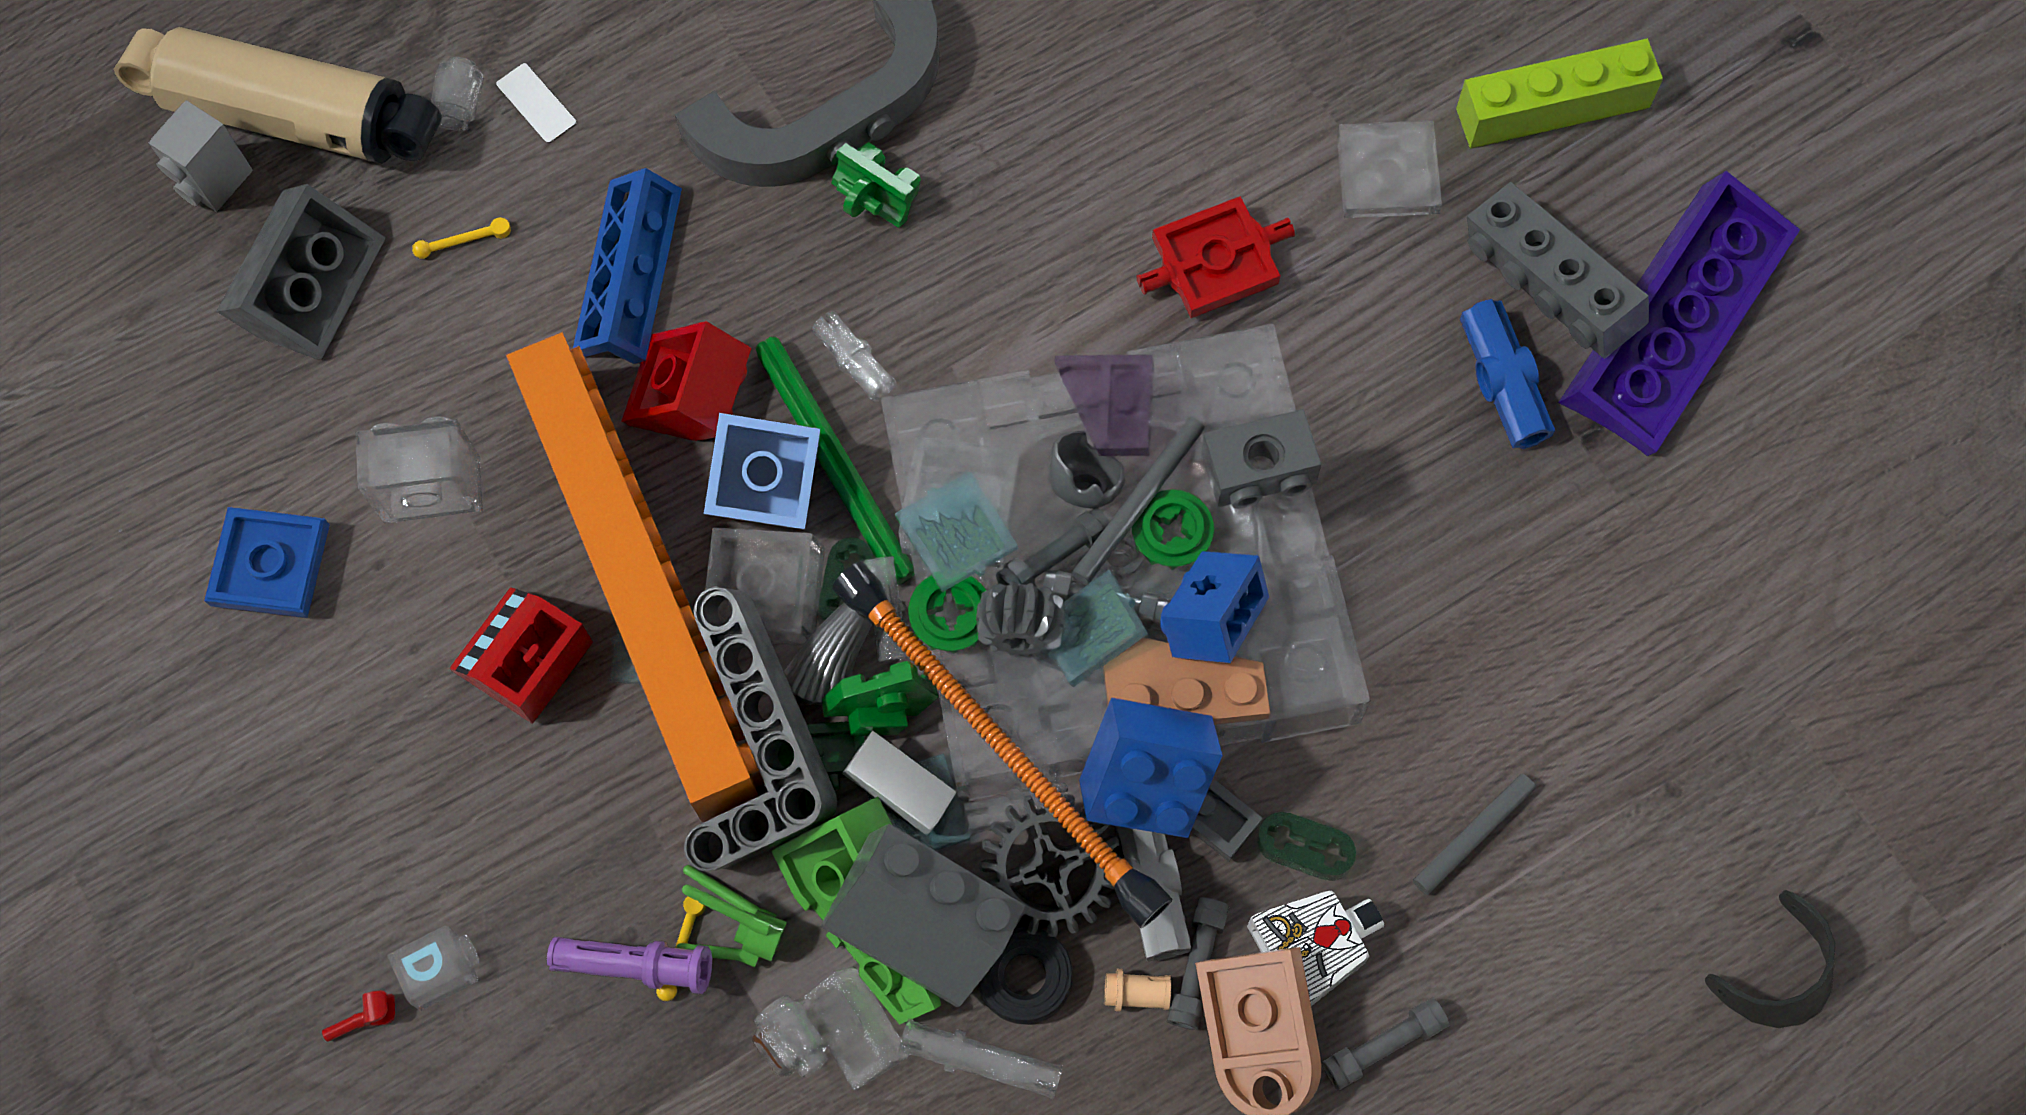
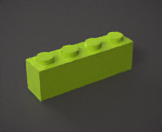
(1558, 93)

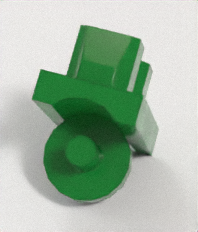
(871, 186)

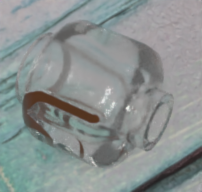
(792, 1037)

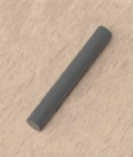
(1474, 834)

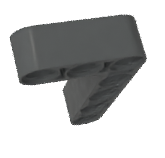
(763, 737)

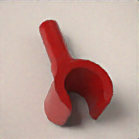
(377, 1011)

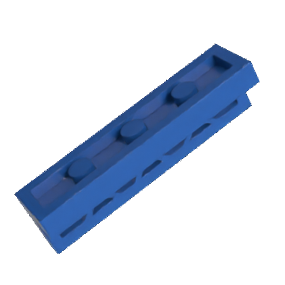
(633, 266)

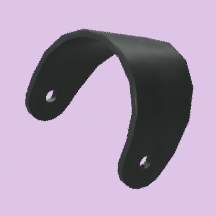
(1796, 1009)

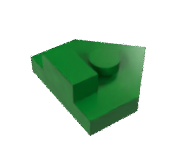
(881, 701)

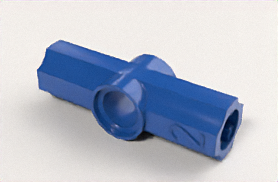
(1507, 374)

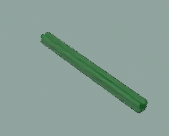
(833, 457)

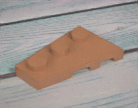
(1217, 689)

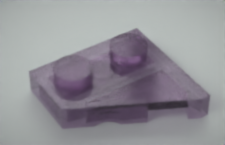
(1112, 400)

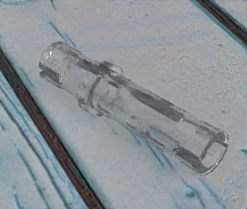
(980, 1058)

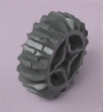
(1027, 871)

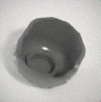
(1081, 475)

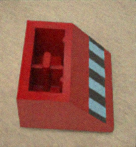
(523, 653)

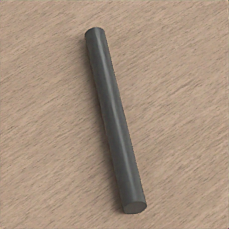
(1138, 501)

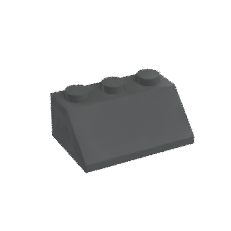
(301, 272)
(922, 914)

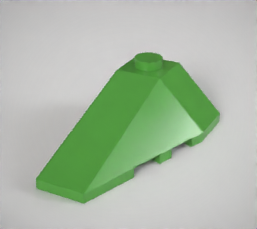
(815, 871)

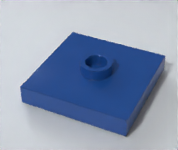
(267, 562)

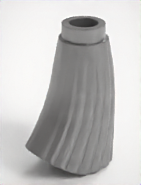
(828, 655)

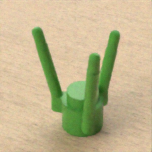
(758, 928)

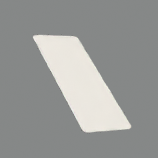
(536, 102)

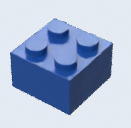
(1150, 768)

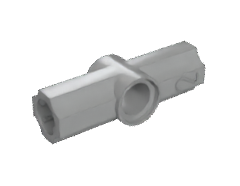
(1149, 854)

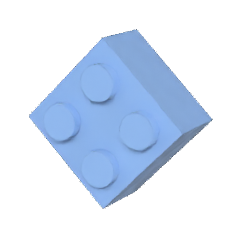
(761, 471)

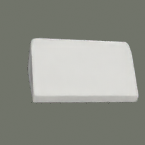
(899, 783)

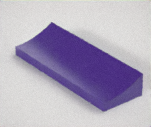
(1696, 300)

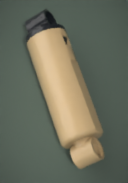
(280, 94)

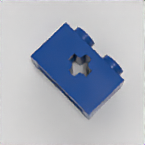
(1215, 606)

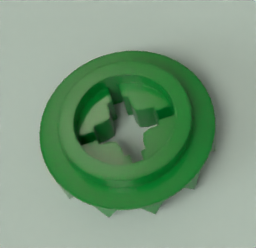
(1165, 508)
(932, 630)

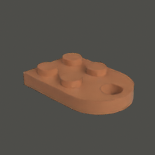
(1261, 1028)

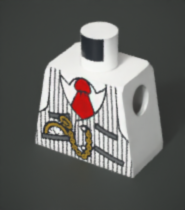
(1325, 935)

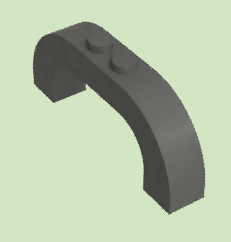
(853, 117)

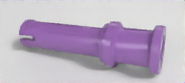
(652, 964)

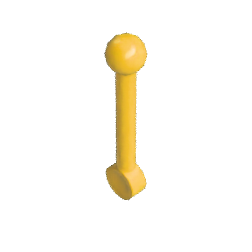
(499, 228)
(693, 909)

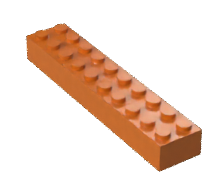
(637, 577)

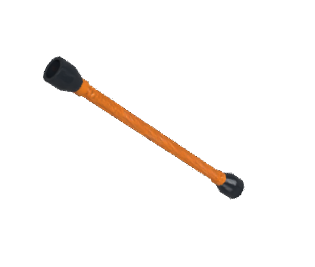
(1138, 893)

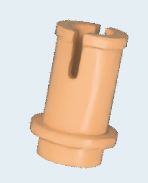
(1137, 990)

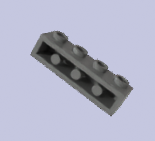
(1557, 270)

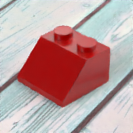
(687, 381)

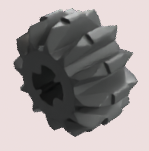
(1020, 619)

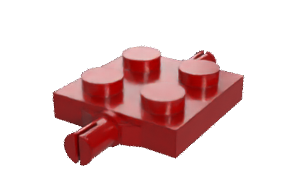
(1216, 256)

